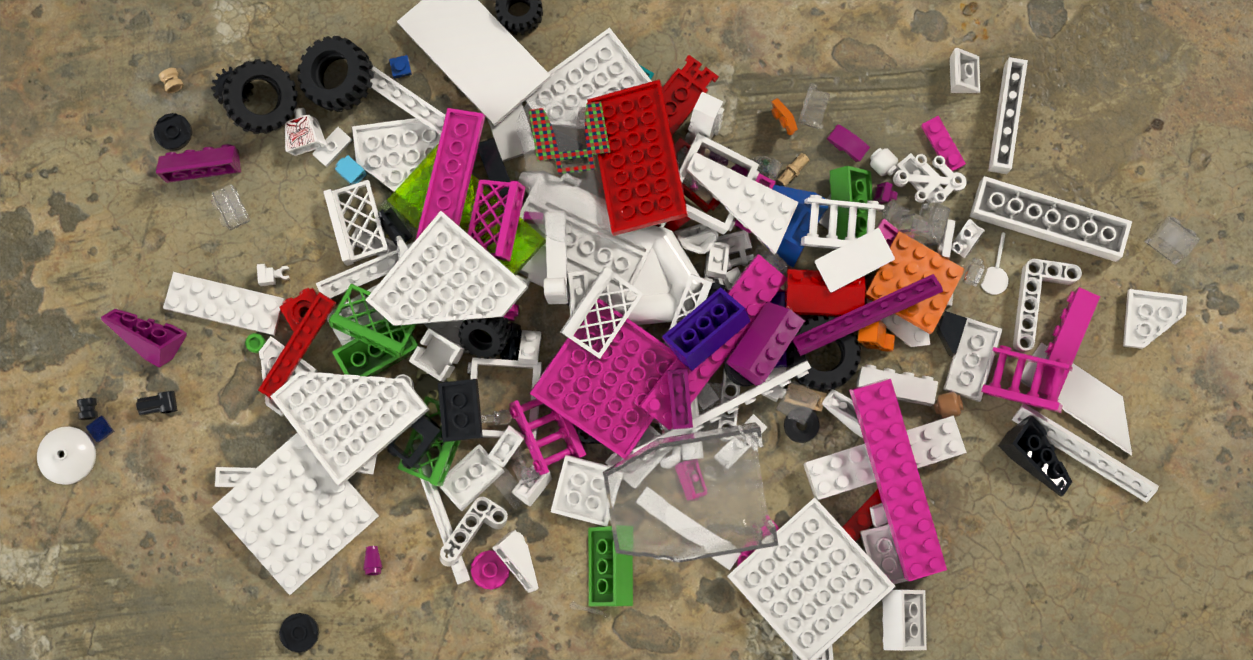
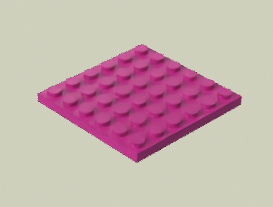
(606, 392)

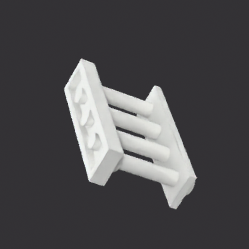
(831, 240)

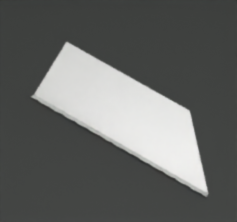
(1089, 402)

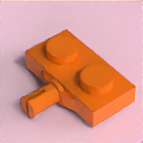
(784, 115)

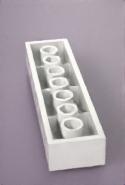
(1050, 219)
(853, 469)

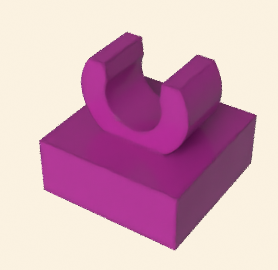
(884, 194)

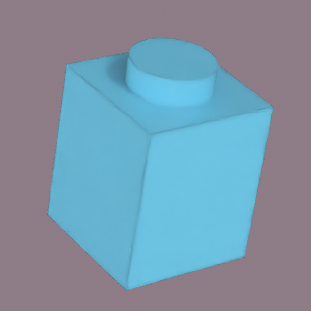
(350, 170)

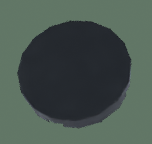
(172, 132)
(299, 632)

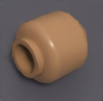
(948, 405)

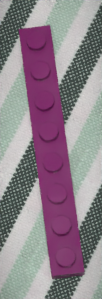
(867, 314)

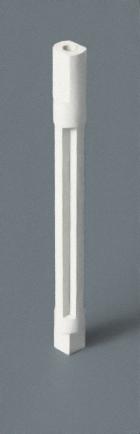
(441, 518)

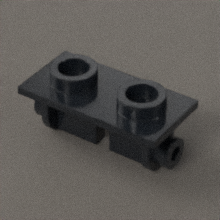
(393, 225)
(511, 350)

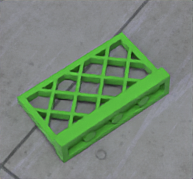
(362, 332)
(443, 461)

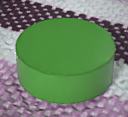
(254, 342)

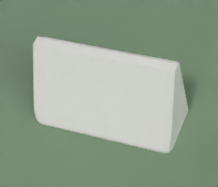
(530, 491)

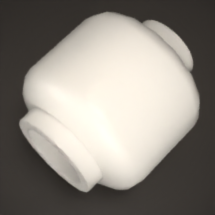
(884, 162)

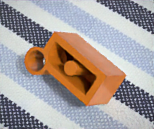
(875, 337)

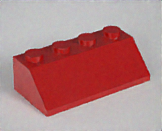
(809, 295)

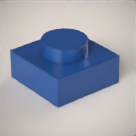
(400, 66)

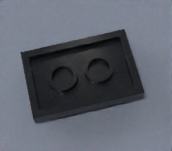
(460, 410)

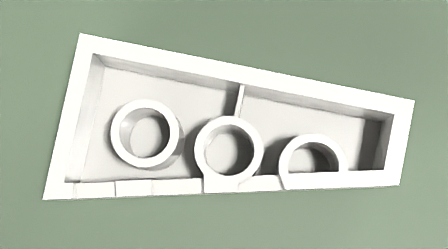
(705, 119)

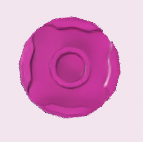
(489, 570)

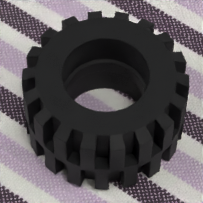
(519, 23)
(483, 344)

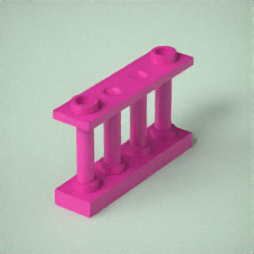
(1032, 397)
(566, 432)

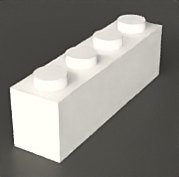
(906, 386)

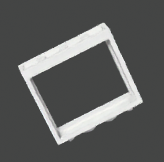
(752, 166)
(537, 372)

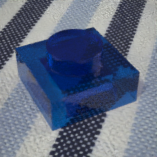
(100, 429)

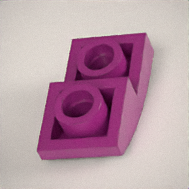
(849, 142)

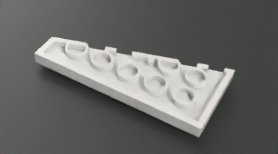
(752, 204)

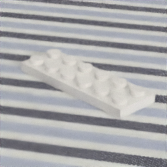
(223, 303)

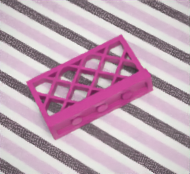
(509, 218)

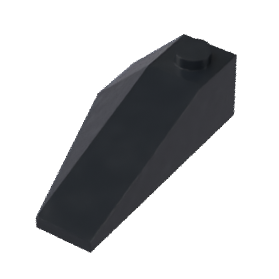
(1032, 451)

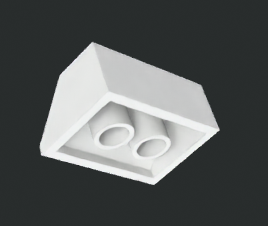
(904, 620)

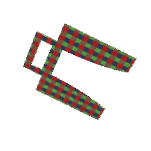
(546, 144)

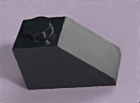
(950, 331)

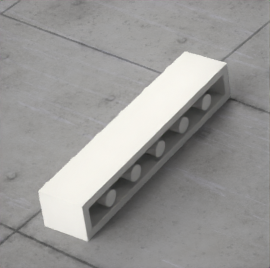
(1008, 115)

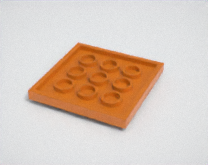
(911, 264)

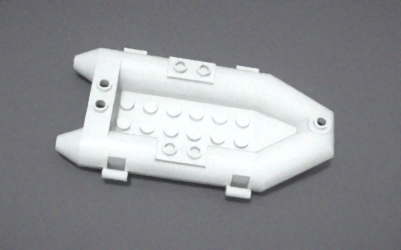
(643, 258)

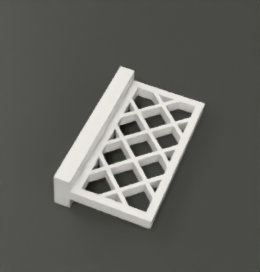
(342, 231)
(587, 302)

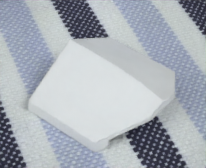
(697, 238)

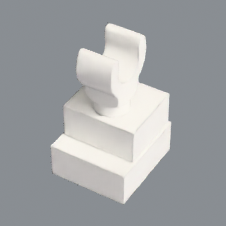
(267, 276)

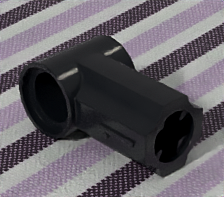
(164, 403)

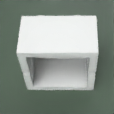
(438, 356)

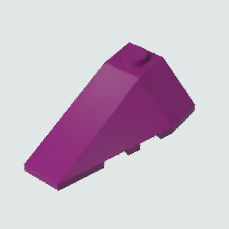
(150, 340)

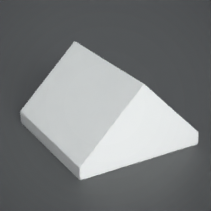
(964, 72)

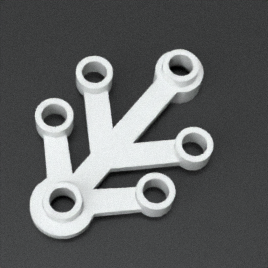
(932, 179)

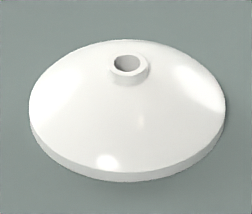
(78, 456)

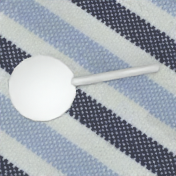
(996, 278)

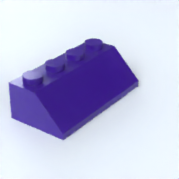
(706, 328)

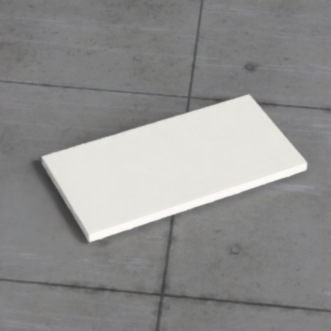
(475, 54)

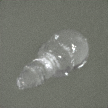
(502, 417)

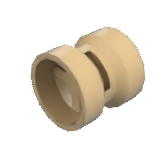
(171, 80)

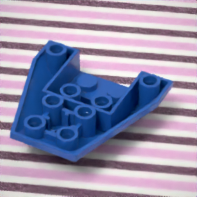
(790, 246)

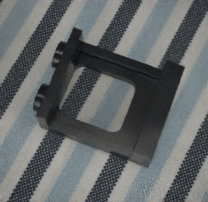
(429, 430)

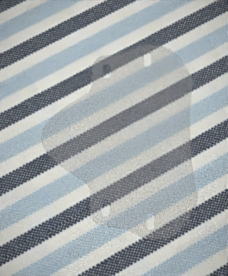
(564, 197)

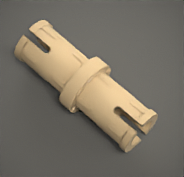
(792, 170)

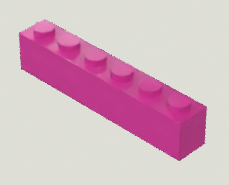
(1068, 335)

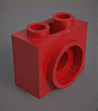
(293, 308)

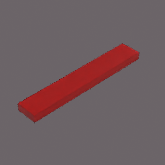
(298, 344)

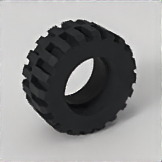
(315, 64)
(259, 71)
(841, 373)

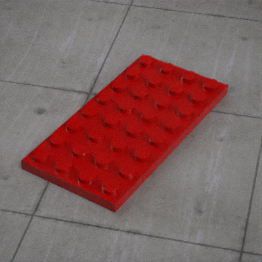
(642, 166)

